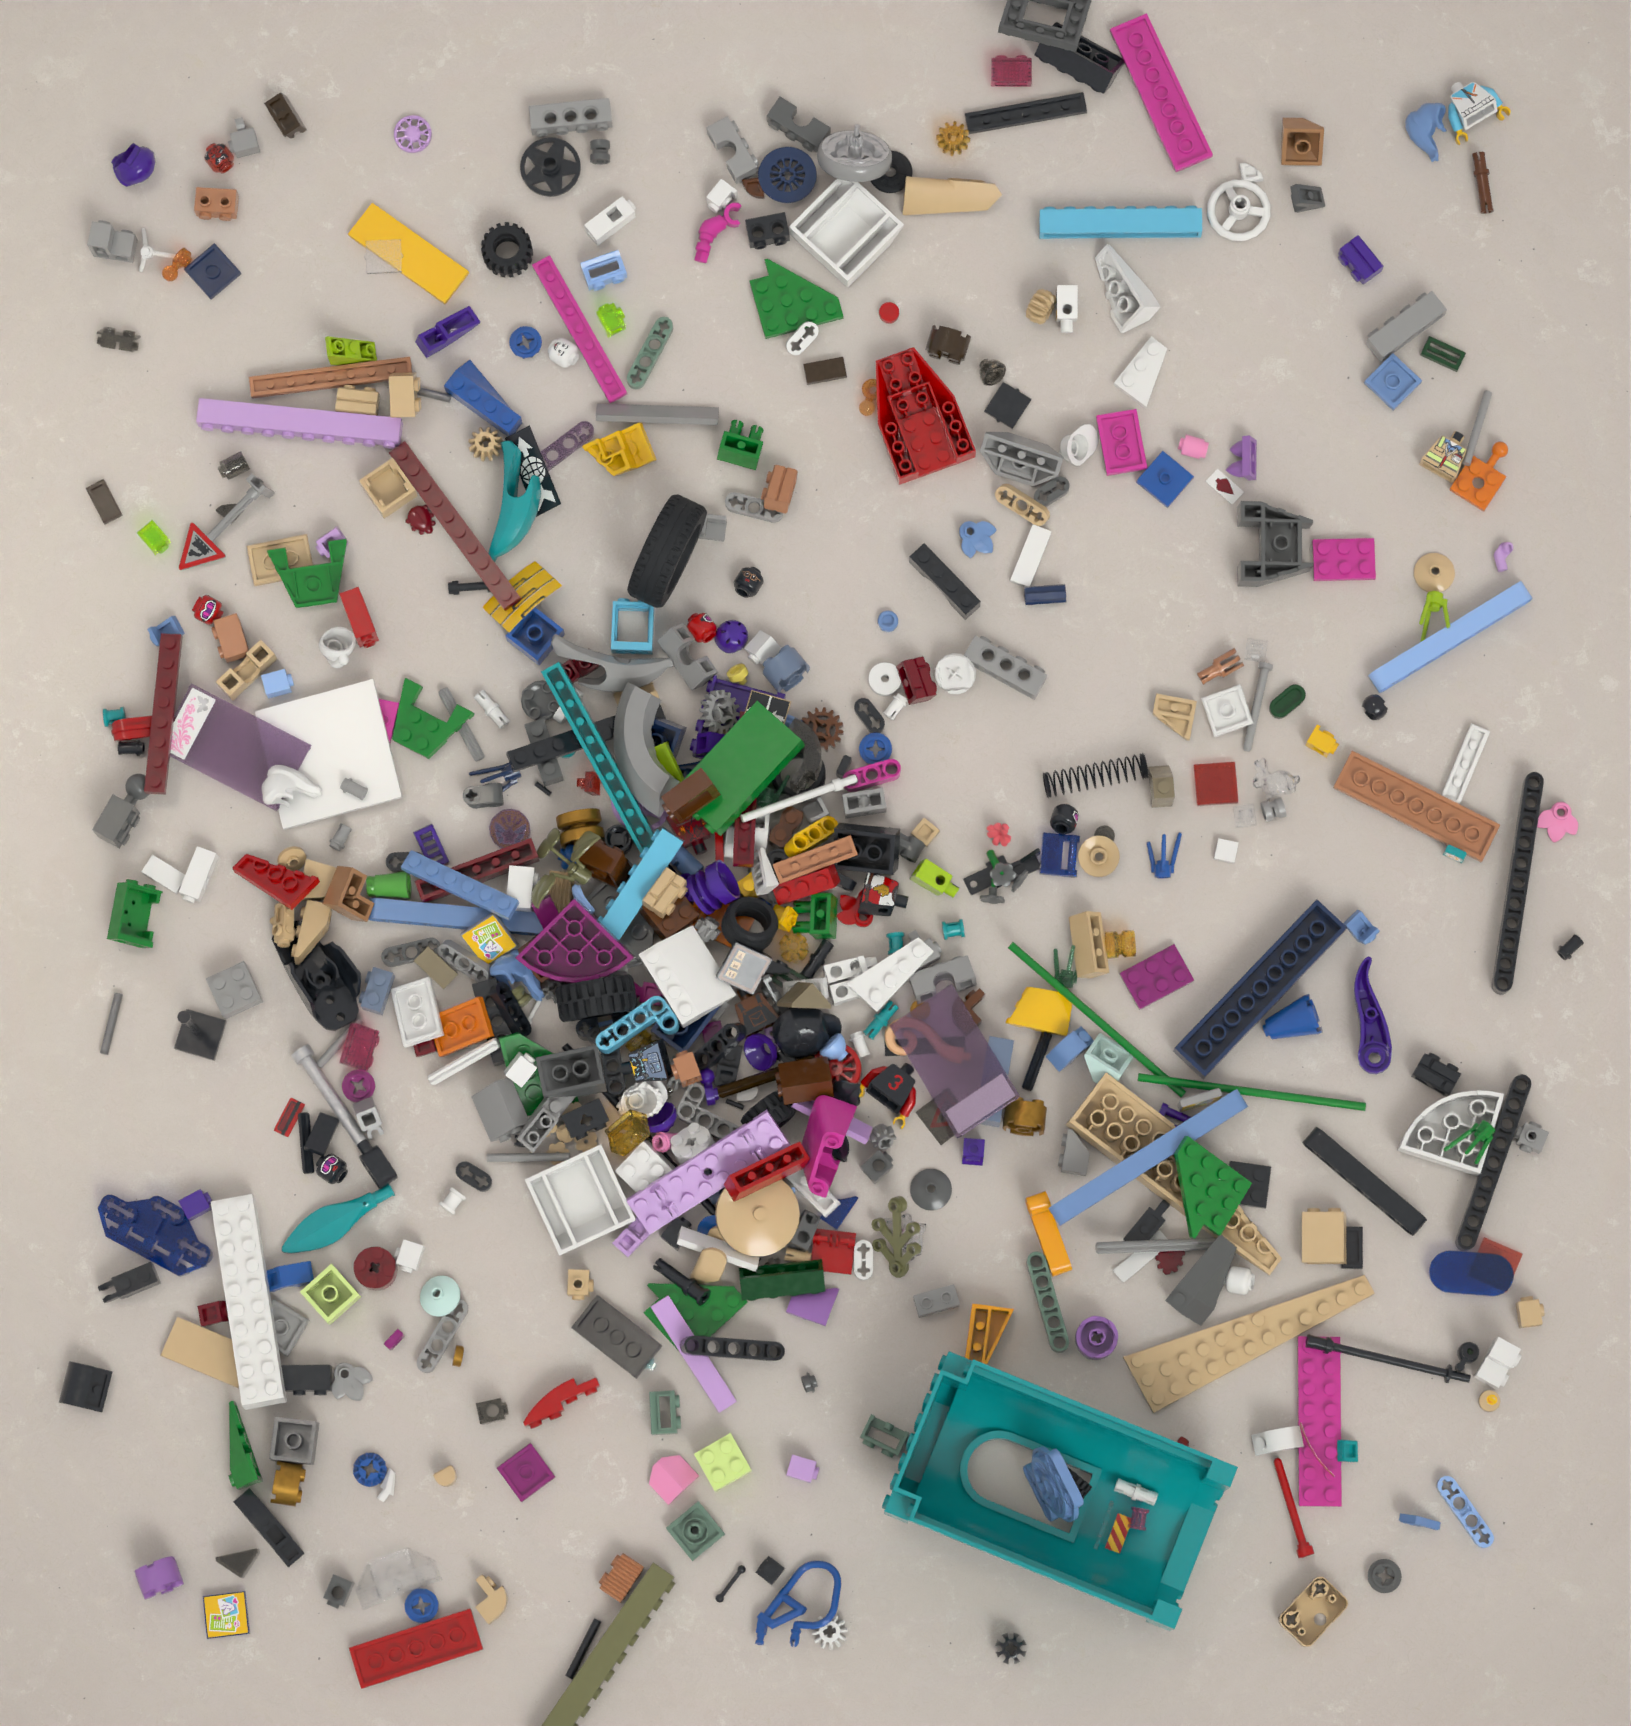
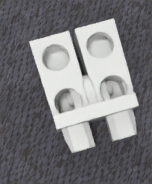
(844, 971)

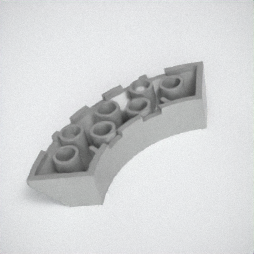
(636, 749)

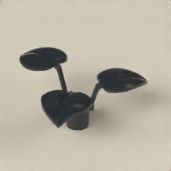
(848, 1093)

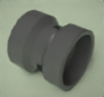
(600, 151)

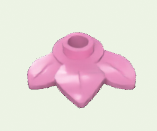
(1556, 824)

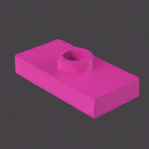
(389, 712)

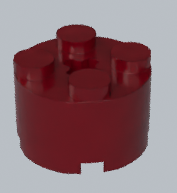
(387, 1270)

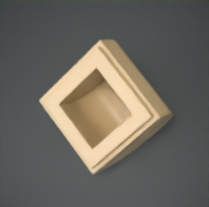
(446, 1476)

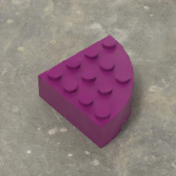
(575, 947)

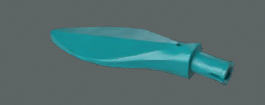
(332, 1222)

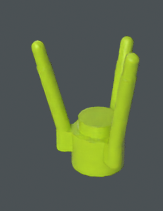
(1433, 603)

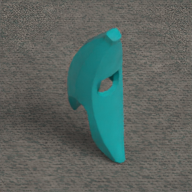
(516, 512)

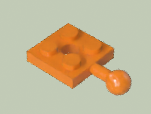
(1478, 469)

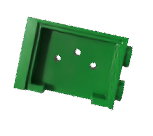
(132, 913)

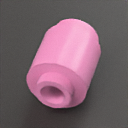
(1193, 447)

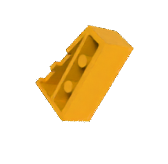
(985, 1331)

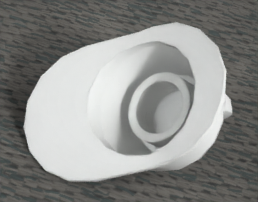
(1079, 445)

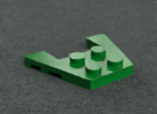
(312, 583)
(419, 729)

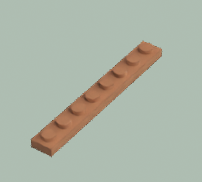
(327, 377)

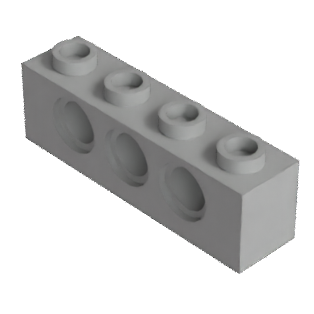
(561, 111)
(1009, 677)

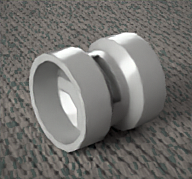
(1273, 809)

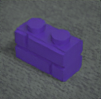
(1360, 260)

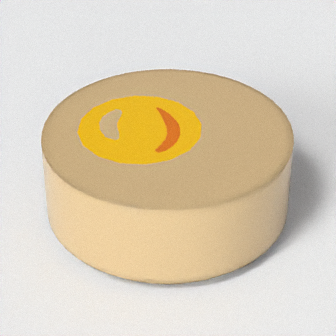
(1489, 1401)

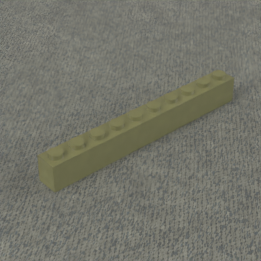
(611, 1648)

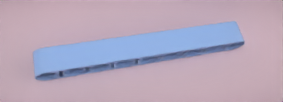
(1449, 638)

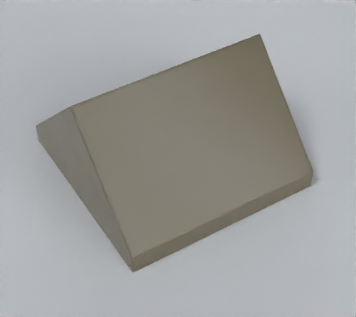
(804, 996)

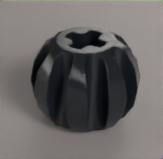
(1015, 1643)

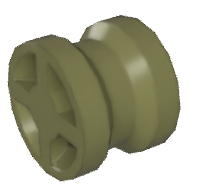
(521, 996)

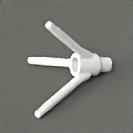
(148, 252)

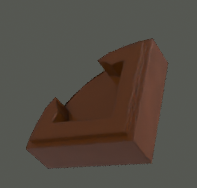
(753, 187)

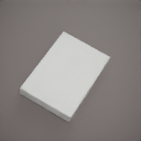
(417, 1012)

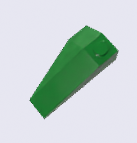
(242, 1459)

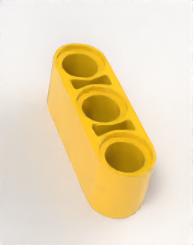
(811, 836)

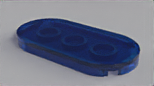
(1471, 1273)

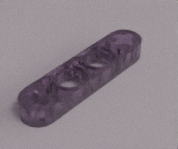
(565, 452)

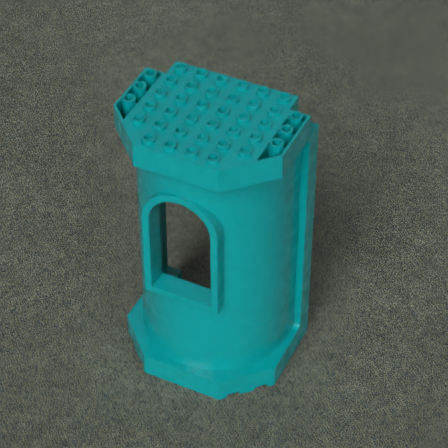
(984, 1404)

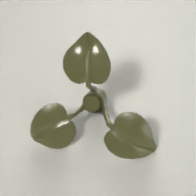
(577, 871)

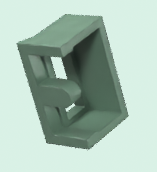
(655, 1413)
(887, 1428)

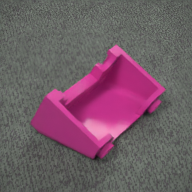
(825, 1129)

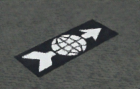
(533, 464)

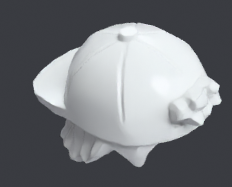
(643, 1097)

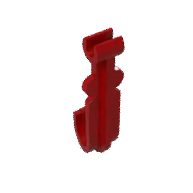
(131, 728)

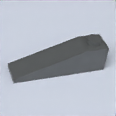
(1201, 1286)

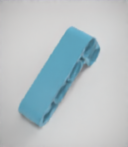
(635, 1028)

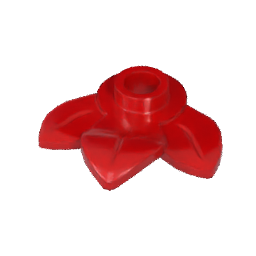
(850, 911)

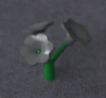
(1001, 875)

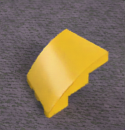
(622, 450)
(1042, 1011)

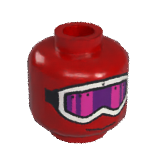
(207, 609)
(702, 627)

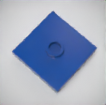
(1165, 479)

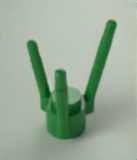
(1483, 1133)

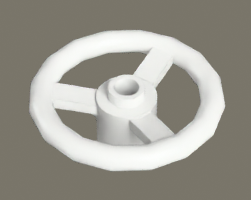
(1237, 202)

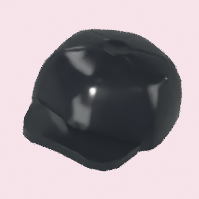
(804, 1031)

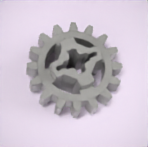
(719, 711)

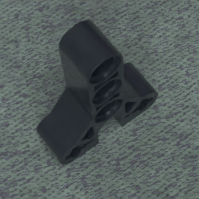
(615, 1056)

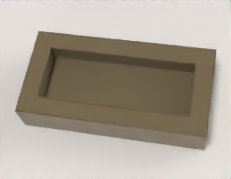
(435, 967)

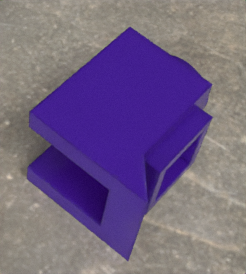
(973, 1151)

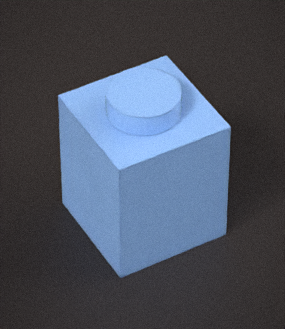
(277, 683)

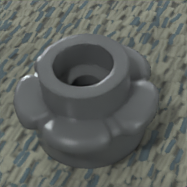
(809, 1382)

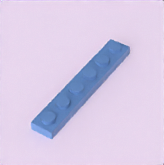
(460, 885)

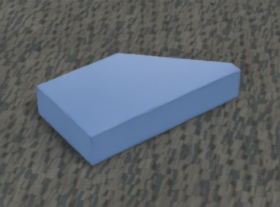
(1419, 1521)

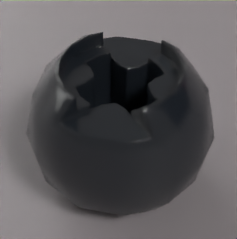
(1374, 707)

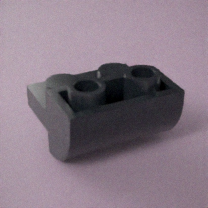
(85, 1386)

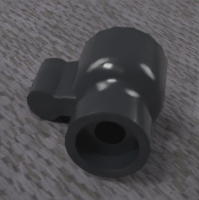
(1467, 1353)

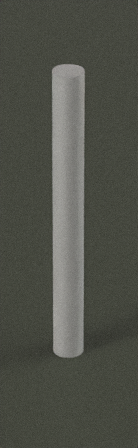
(1477, 428)
(523, 1157)

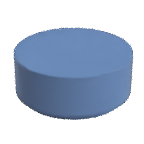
(887, 621)

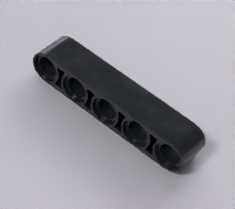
(741, 1344)

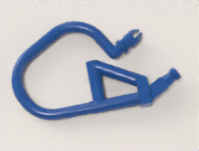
(765, 1620)

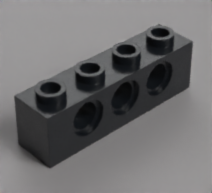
(482, 989)

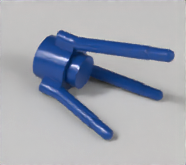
(1162, 868)

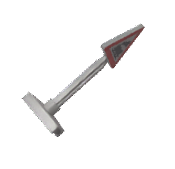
(200, 547)

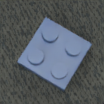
(1393, 381)

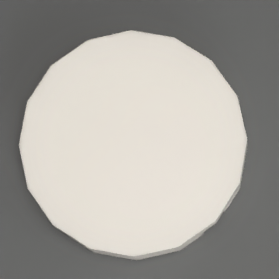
(955, 673)

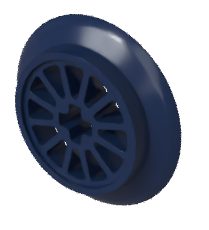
(781, 155)

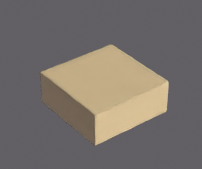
(925, 832)

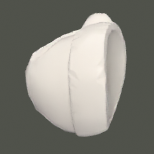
(337, 646)

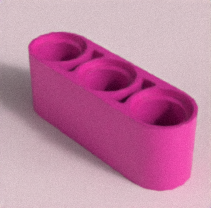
(879, 768)

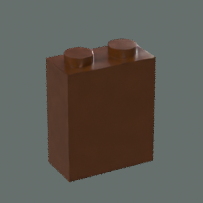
(804, 1080)

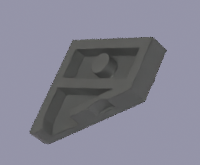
(770, 991)

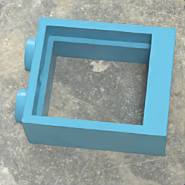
(622, 647)

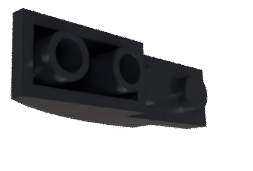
(268, 1527)

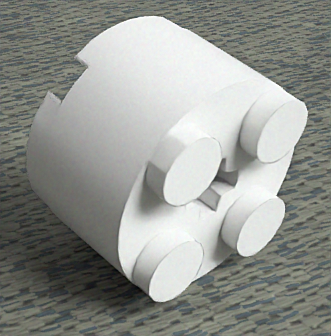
(690, 1142)

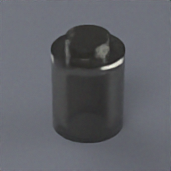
(233, 466)

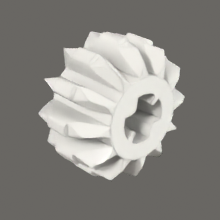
(835, 1636)

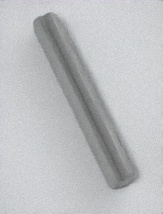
(465, 731)

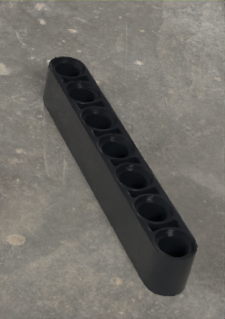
(1364, 1181)

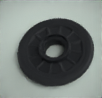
(897, 182)

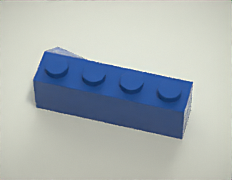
(479, 396)

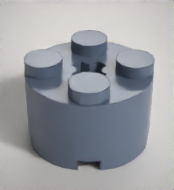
(785, 669)

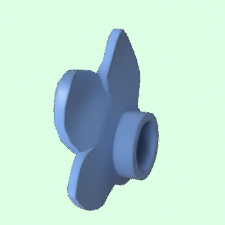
(979, 540)

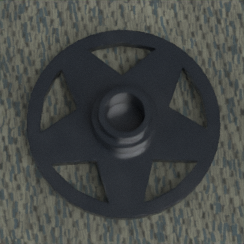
(550, 167)

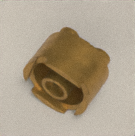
(1025, 1117)
(287, 1483)

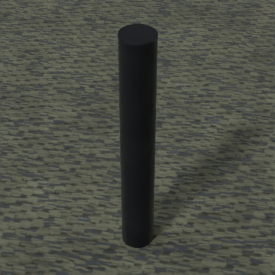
(583, 1648)

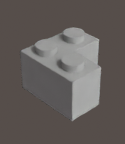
(111, 244)

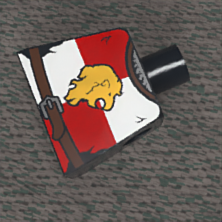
(880, 896)

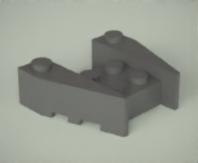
(1278, 544)

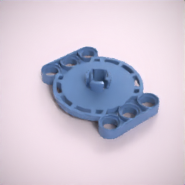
(1053, 1485)

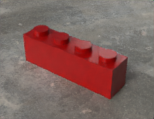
(766, 1171)

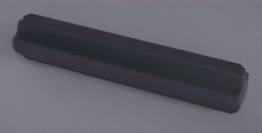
(1036, 1061)
(304, 1132)

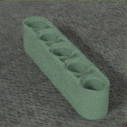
(1048, 1291)

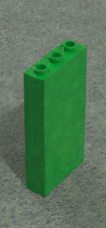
(745, 765)

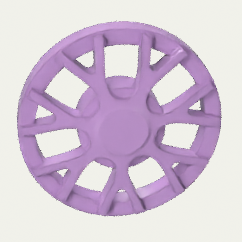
(412, 134)

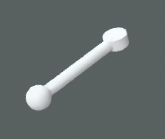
(535, 1007)

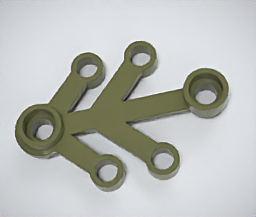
(896, 1239)

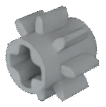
(707, 928)
(882, 1136)

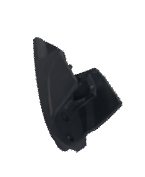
(324, 976)

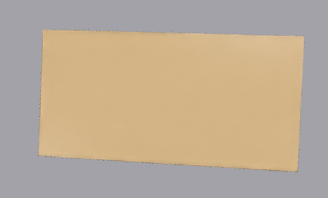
(202, 1351)

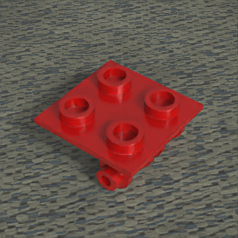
(834, 1249)

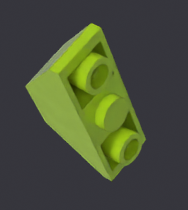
(349, 351)

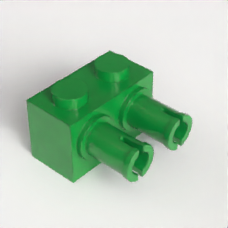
(741, 449)
(822, 916)

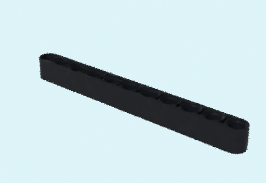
(1523, 874)

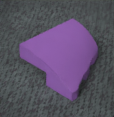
(813, 1306)

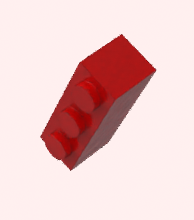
(807, 885)

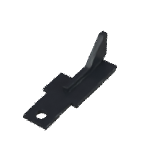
(984, 879)

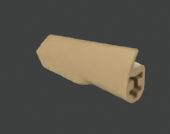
(947, 196)

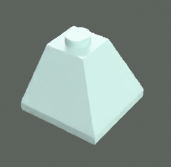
(1106, 1057)

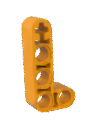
(1048, 1233)

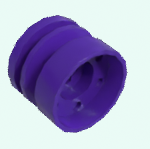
(713, 887)

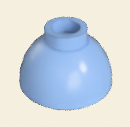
(835, 1048)

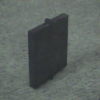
(1007, 405)

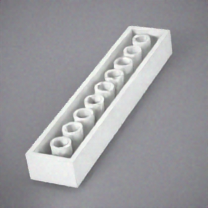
(248, 1302)

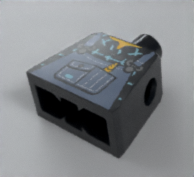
(649, 1063)

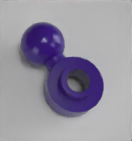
(710, 1092)

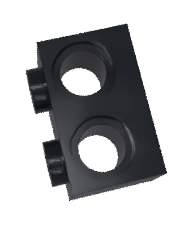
(766, 225)

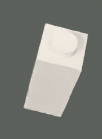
(610, 220)
(198, 875)

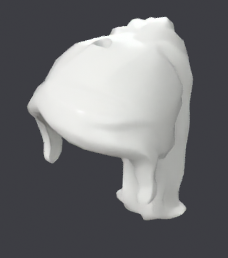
(282, 782)

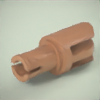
(1218, 669)

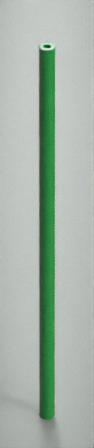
(1092, 1015)
(1252, 1092)

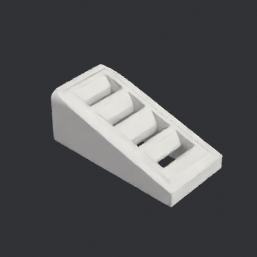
(763, 874)

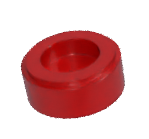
(889, 312)

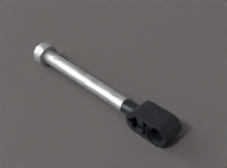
(371, 1157)

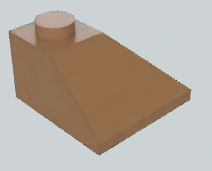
(1301, 142)

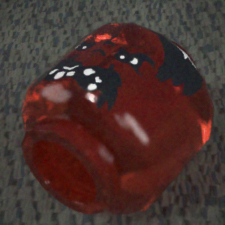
(219, 158)

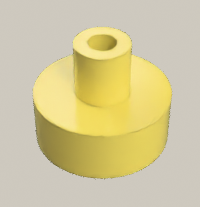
(737, 674)

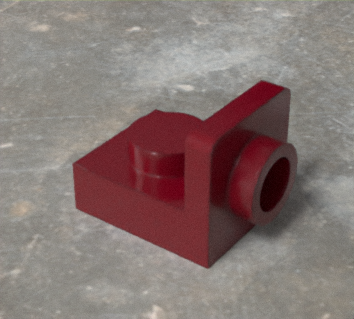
(213, 1313)

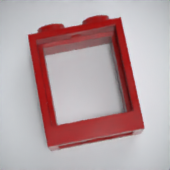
(359, 617)

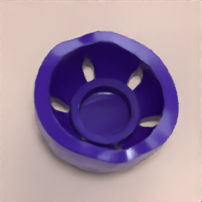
(733, 632)

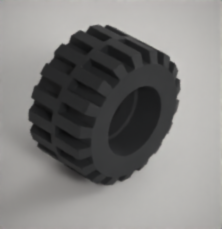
(502, 234)
(775, 1106)

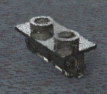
(110, 337)

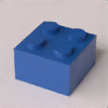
(534, 635)

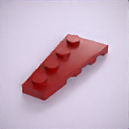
(278, 882)

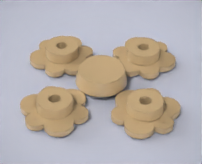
(563, 1136)

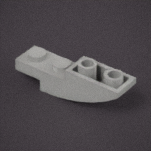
(543, 1121)

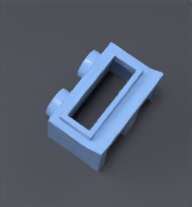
(612, 277)

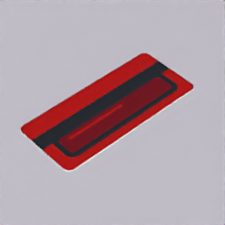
(289, 1117)

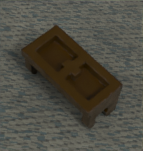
(285, 115)

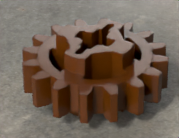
(829, 723)

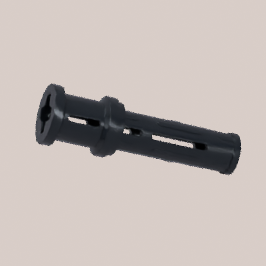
(688, 1286)

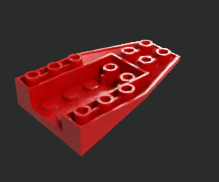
(918, 417)

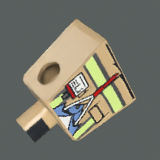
(1445, 457)

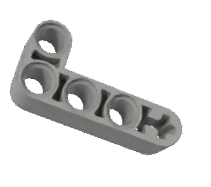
(698, 1112)

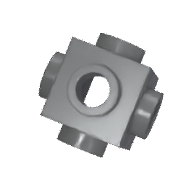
(1539, 1137)

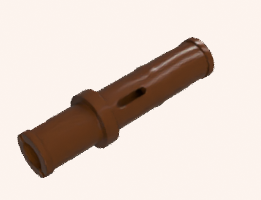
(1481, 174)

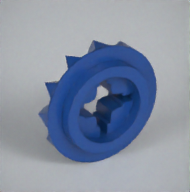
(530, 334)
(869, 741)
(374, 1478)
(413, 1600)

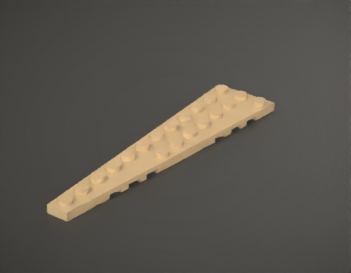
(1197, 1359)

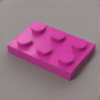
(1121, 442)
(1343, 559)

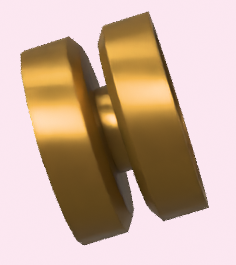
(577, 822)

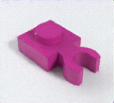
(647, 991)

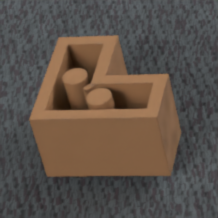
(345, 895)

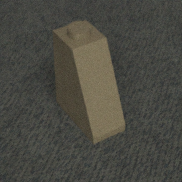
(1161, 786)

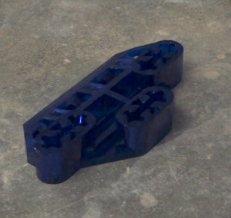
(153, 1227)

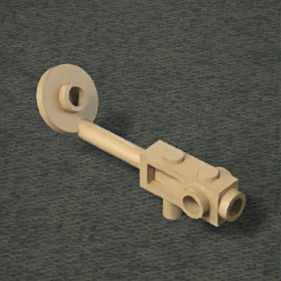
(283, 920)

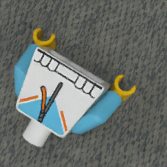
(1472, 105)

